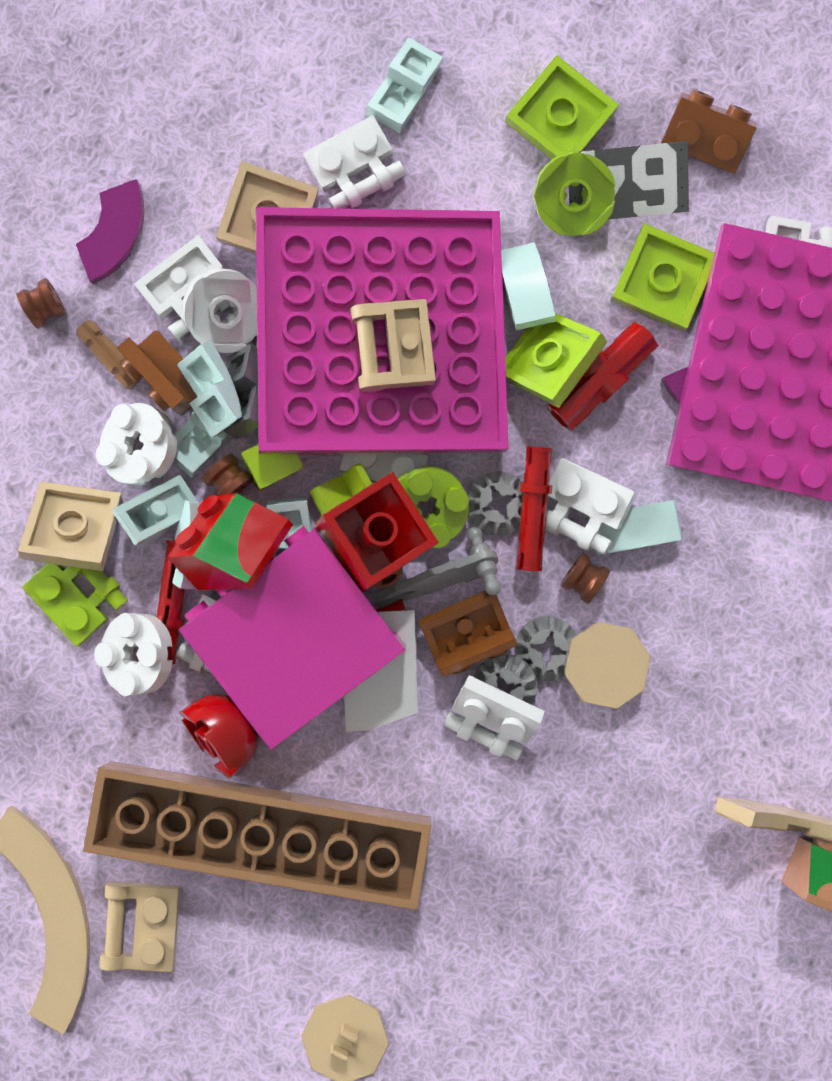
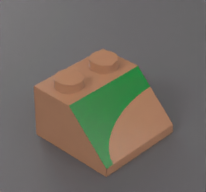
(811, 872)

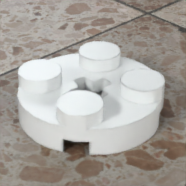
(206, 294)
(118, 438)
(117, 658)

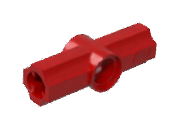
(605, 375)

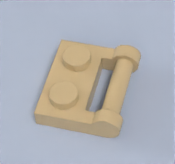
(407, 344)
(153, 930)

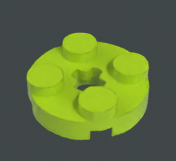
(598, 194)
(449, 499)

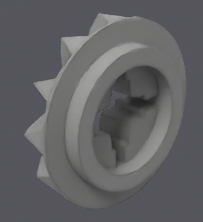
(480, 496)
(536, 632)
(513, 671)

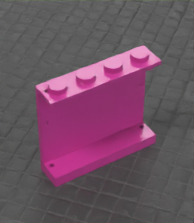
(292, 638)

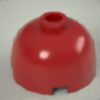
(222, 731)

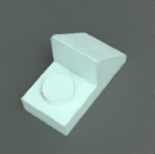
(154, 511)

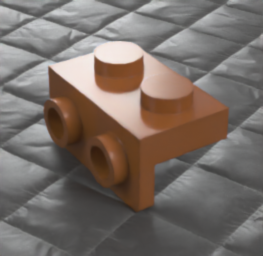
(711, 132)
(157, 364)
(467, 633)

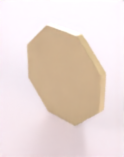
(607, 665)
(345, 1039)

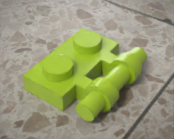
(68, 604)

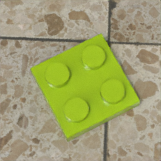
(561, 110)
(663, 277)
(553, 358)

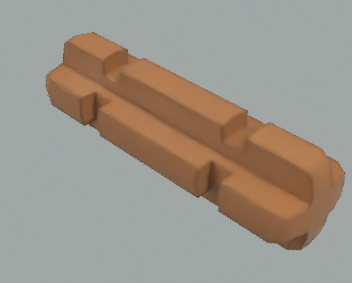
(105, 352)

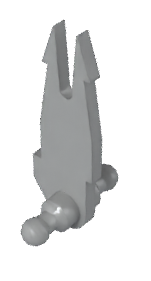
(478, 565)

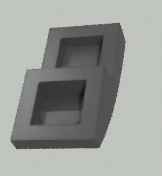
(244, 374)

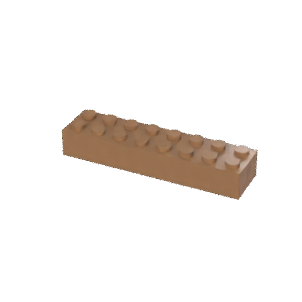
(258, 834)

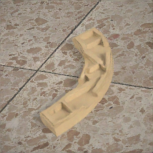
(775, 817)
(62, 915)

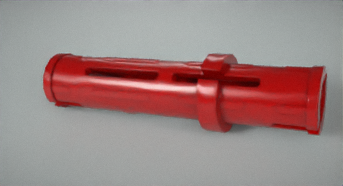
(534, 507)
(170, 602)

